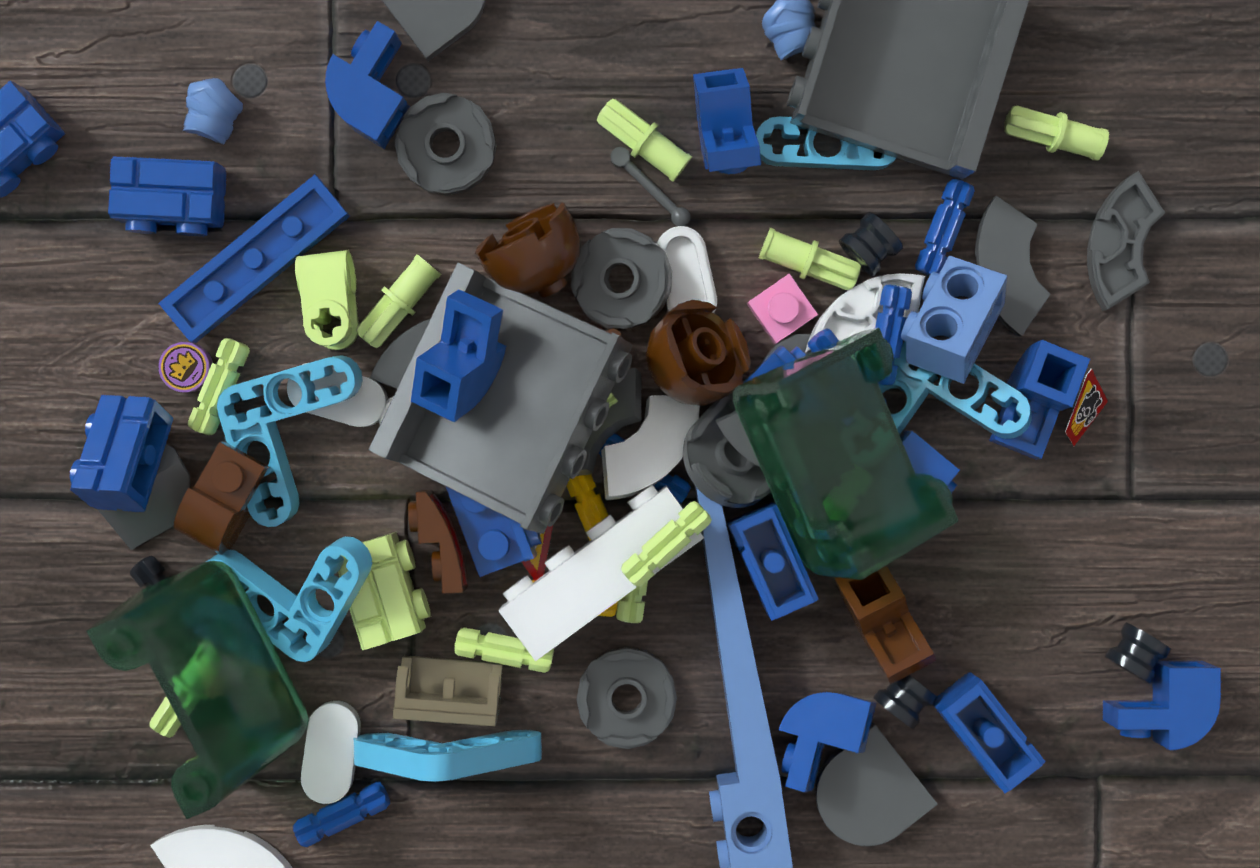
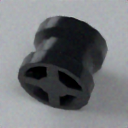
(871, 244)
(1138, 652)
(906, 699)

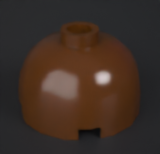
(533, 251)
(697, 354)

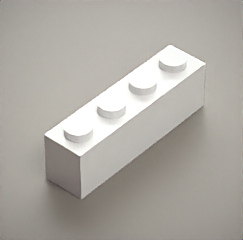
(591, 578)

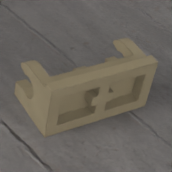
(448, 691)

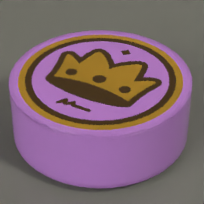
(184, 366)

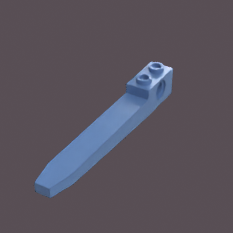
(756, 783)

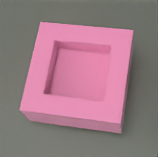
(782, 308)

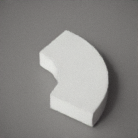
(859, 306)
(651, 450)
(216, 848)

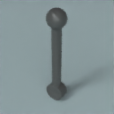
(621, 158)

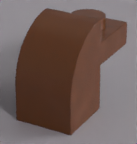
(217, 504)
(886, 623)

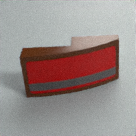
(434, 525)

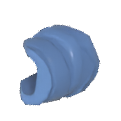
(788, 26)
(211, 110)

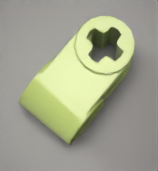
(328, 289)

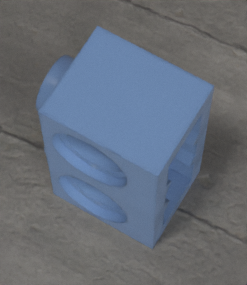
(962, 320)

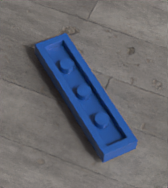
(254, 259)

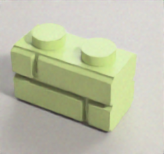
(387, 602)

